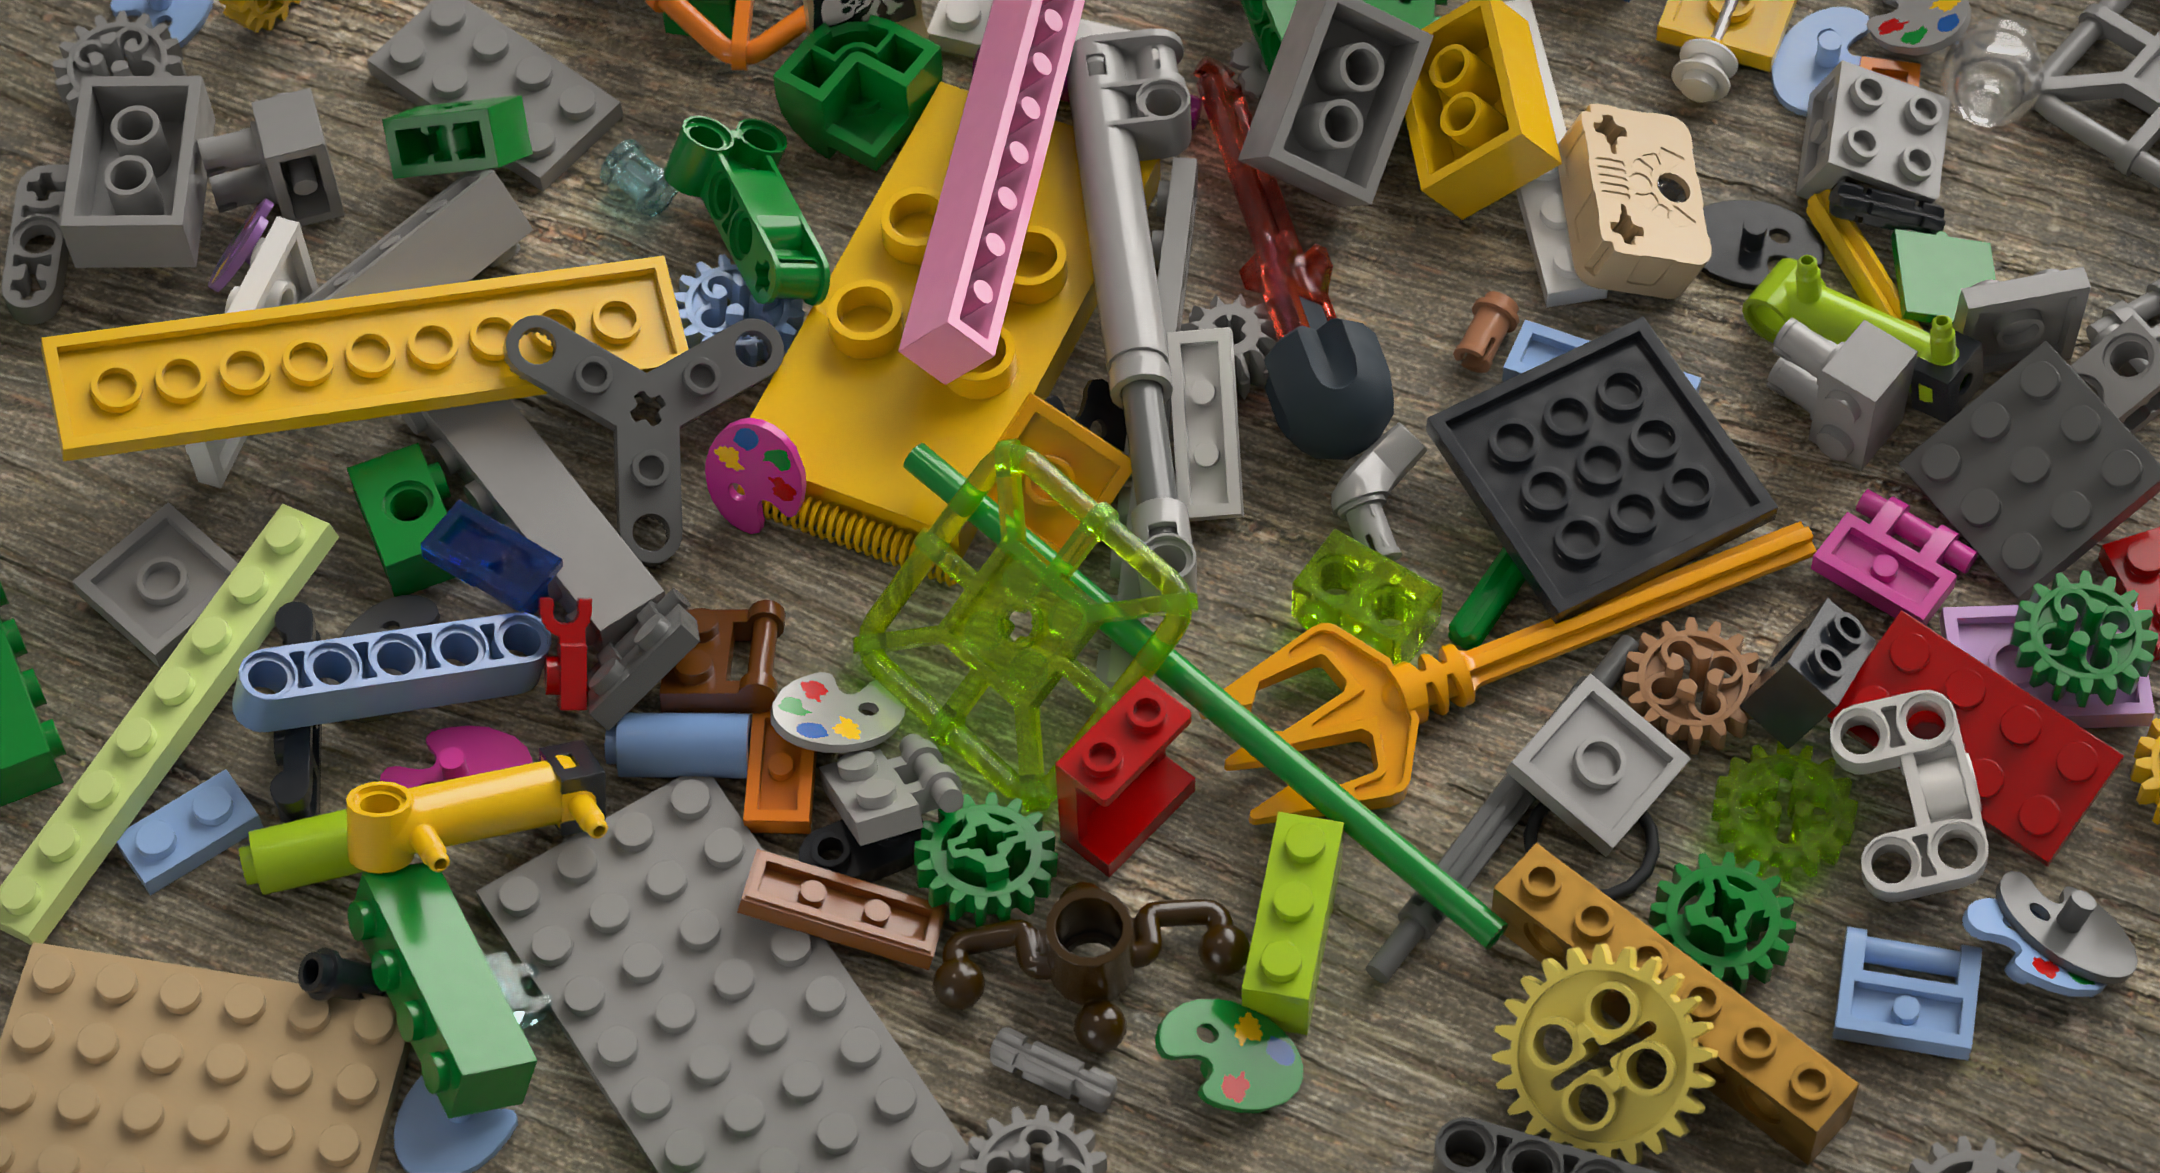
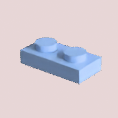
(188, 832)

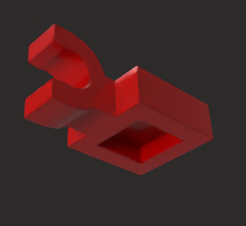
(567, 672)

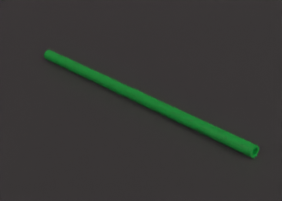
(1250, 732)

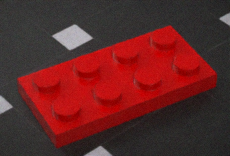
(2028, 760)

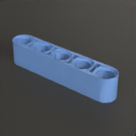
(370, 691)

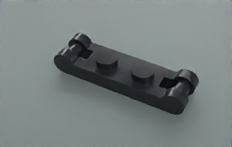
(298, 787)

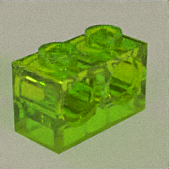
(1375, 592)

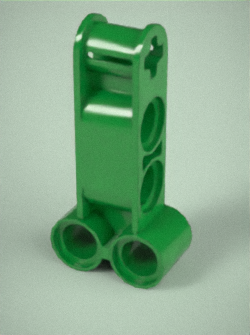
(751, 206)

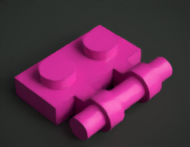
(1887, 572)

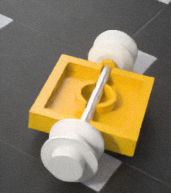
(1718, 37)

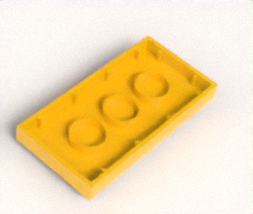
(864, 405)

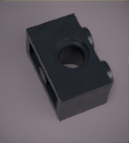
(1808, 673)

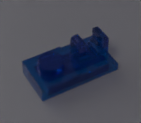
(491, 557)

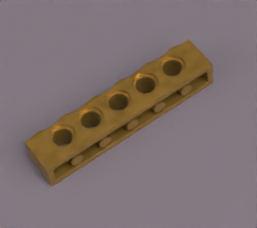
(1759, 1063)

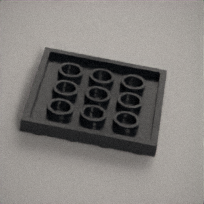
(1600, 470)

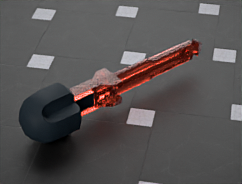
(1324, 371)

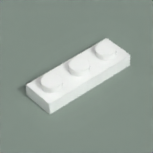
(1206, 423)

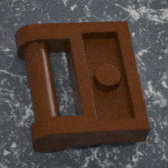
(703, 676)

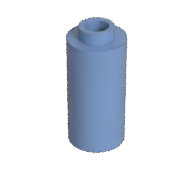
(680, 745)

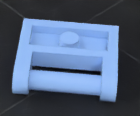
(1903, 1009)

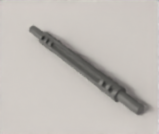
(1479, 840)

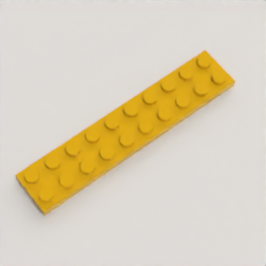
(343, 357)

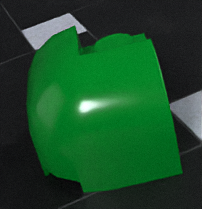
(858, 88)

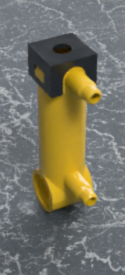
(396, 822)

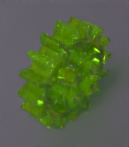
(1809, 835)

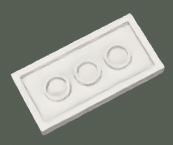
(277, 277)

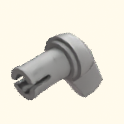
(1369, 482)

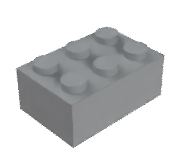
(1336, 99)
(137, 172)

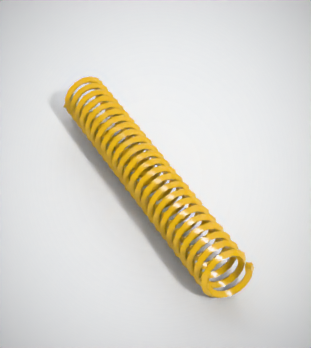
(851, 526)

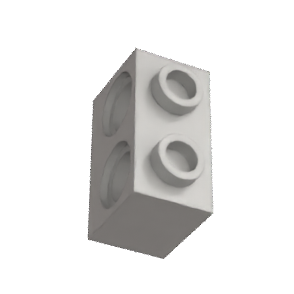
(2133, 398)

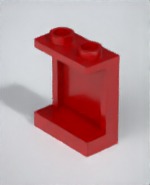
(1119, 781)

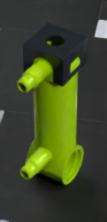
(1946, 363)

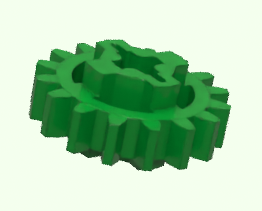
(981, 857)
(1739, 904)

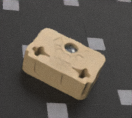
(1633, 202)

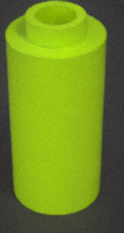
(297, 853)

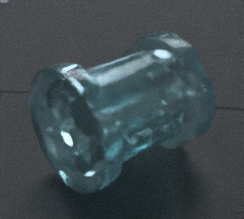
(637, 178)

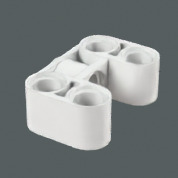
(1939, 787)

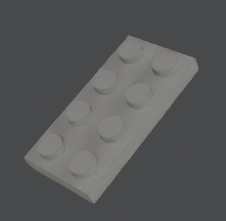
(465, 55)

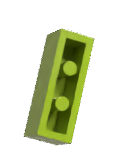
(1293, 920)

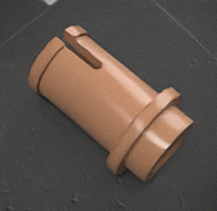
(1492, 320)

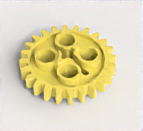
(1574, 1002)

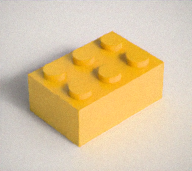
(1480, 109)

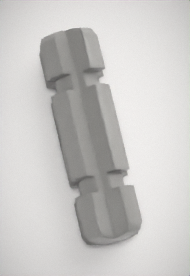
(1053, 1070)

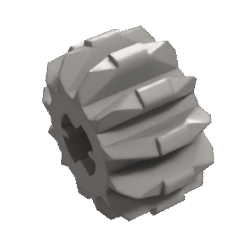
(1252, 337)

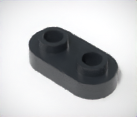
(862, 862)

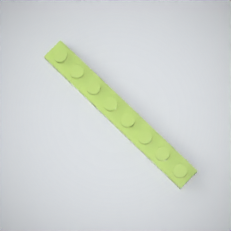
(161, 724)

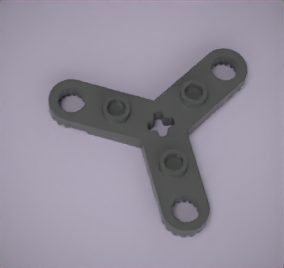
(605, 389)

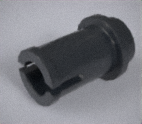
(329, 975)

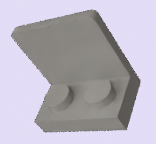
(1873, 133)

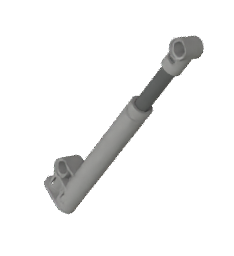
(1125, 114)

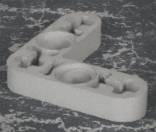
(30, 220)

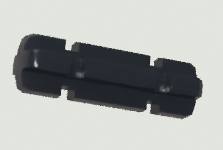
(1885, 209)

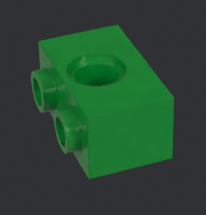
(388, 494)

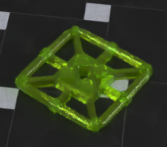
(1020, 581)

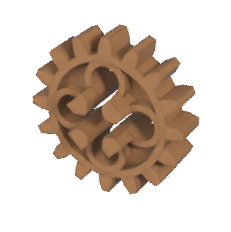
(1660, 669)

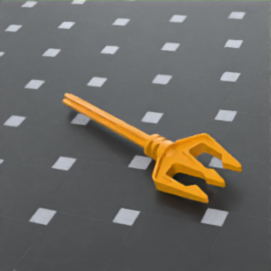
(1388, 701)

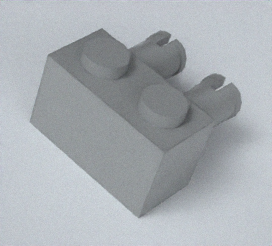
(285, 161)
(1848, 388)

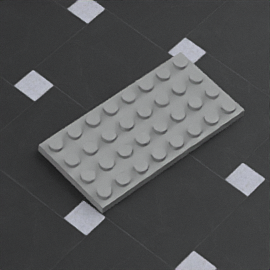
(708, 1025)

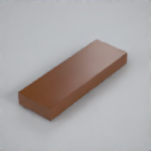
(842, 909)

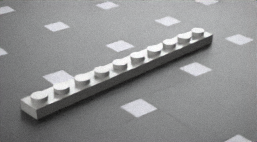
(1172, 255)

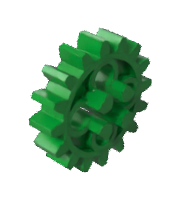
(2065, 663)

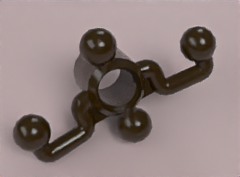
(1083, 917)

